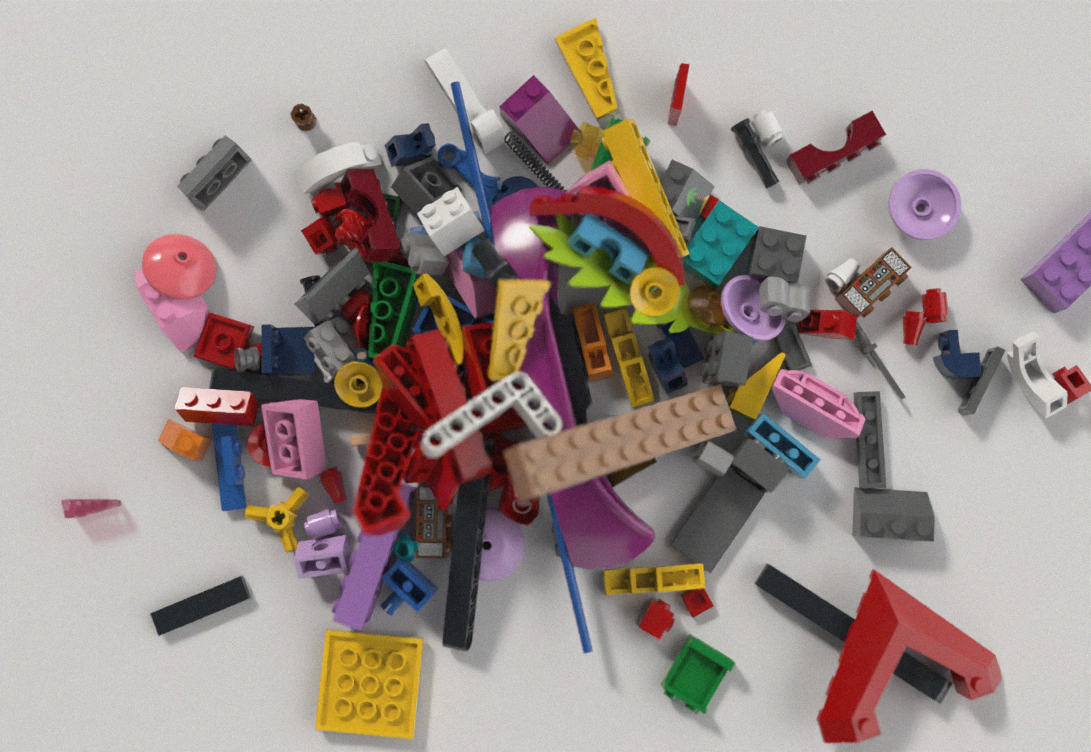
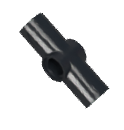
(494, 264)

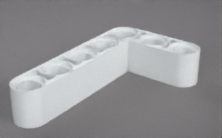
(484, 124)
(490, 410)

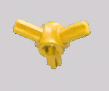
(270, 516)

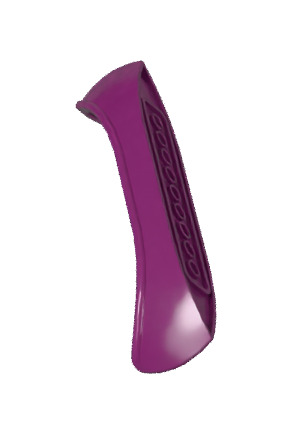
(591, 515)

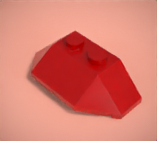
(402, 383)

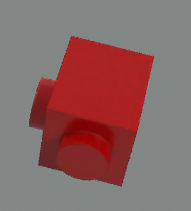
(656, 618)

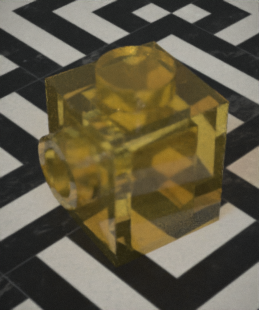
(586, 140)

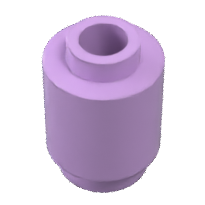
(323, 523)

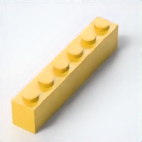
(639, 175)

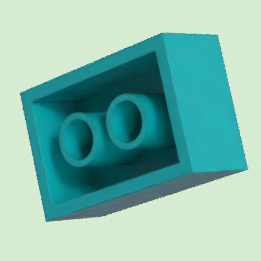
(718, 244)

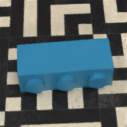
(778, 441)

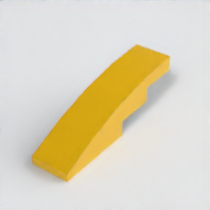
(628, 357)
(653, 579)

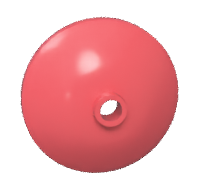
(179, 277)

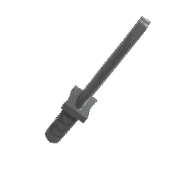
(868, 347)

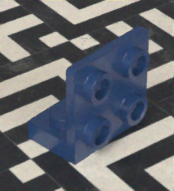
(286, 351)

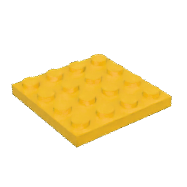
(369, 684)

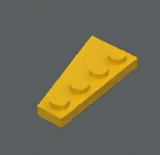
(587, 62)
(514, 319)

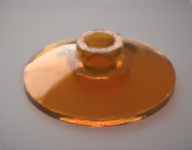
(706, 305)

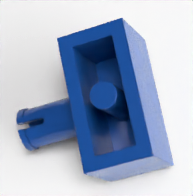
(408, 586)

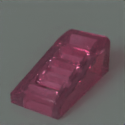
(82, 507)

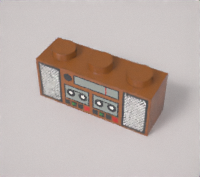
(874, 283)
(432, 526)

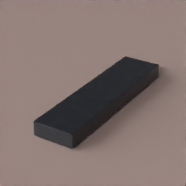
(200, 605)

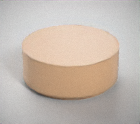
(361, 439)

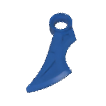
(461, 165)

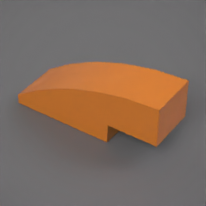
(592, 342)

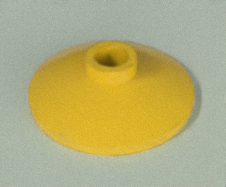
(655, 302)
(354, 392)

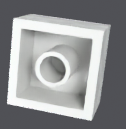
(450, 221)

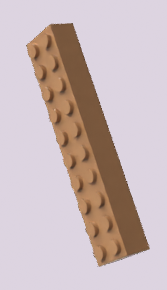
(618, 442)

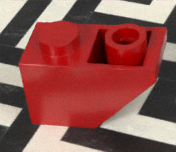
(829, 324)

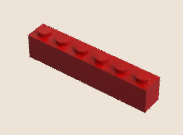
(444, 397)

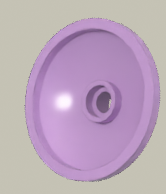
(934, 194)
(742, 309)
(506, 546)

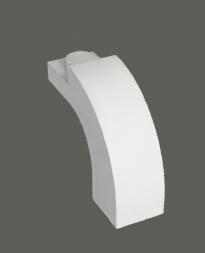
(333, 164)
(1033, 377)

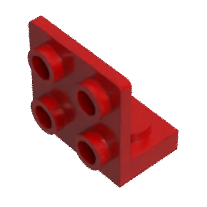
(435, 472)

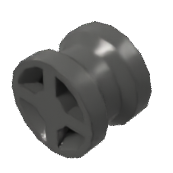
(247, 359)

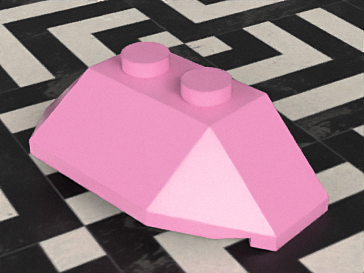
(476, 292)
(178, 318)
(817, 405)

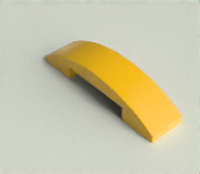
(431, 294)

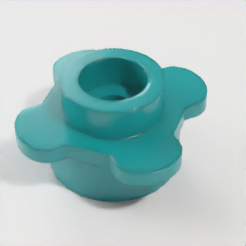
(405, 548)

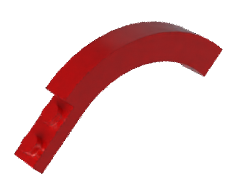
(625, 210)

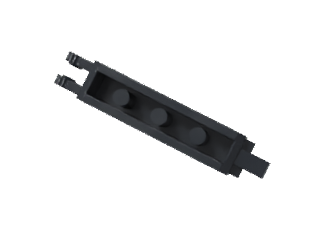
(571, 363)

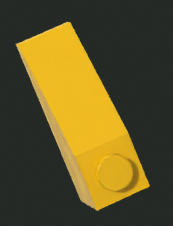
(749, 398)

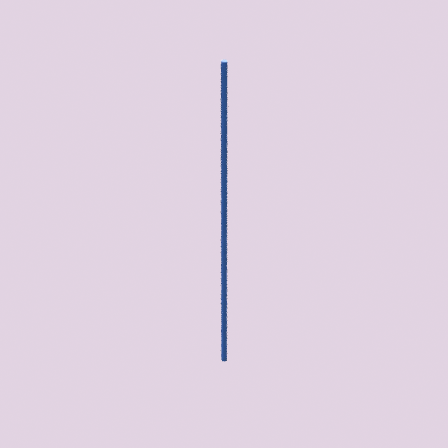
(487, 224)

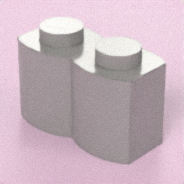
(423, 254)
(784, 299)
(712, 458)

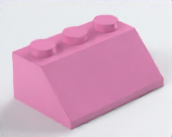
(294, 438)

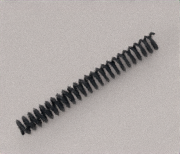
(532, 160)

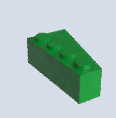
(391, 306)

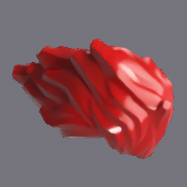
(351, 229)
(519, 512)

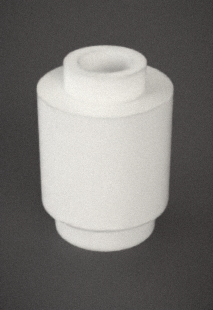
(767, 127)

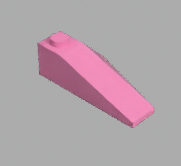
(608, 178)

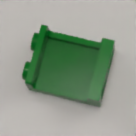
(696, 674)

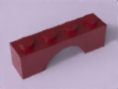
(860, 135)
(364, 191)

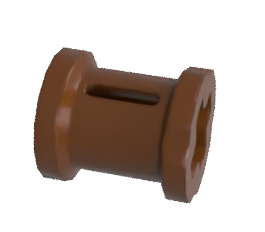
(310, 118)

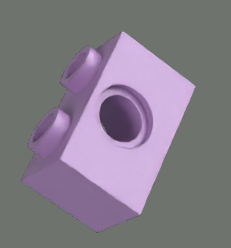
(322, 556)

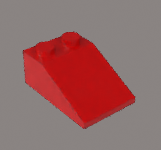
(477, 355)

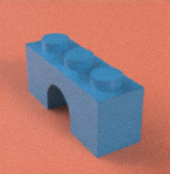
(625, 255)

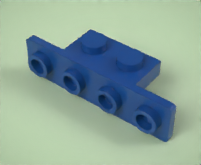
(229, 467)

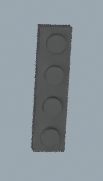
(870, 441)

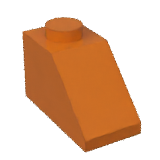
(184, 440)

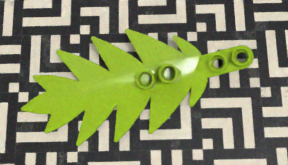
(596, 274)

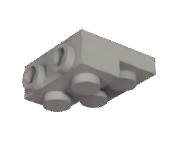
(333, 344)

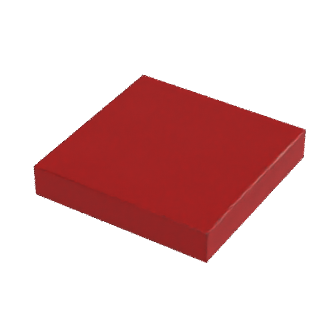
(678, 94)
(221, 338)

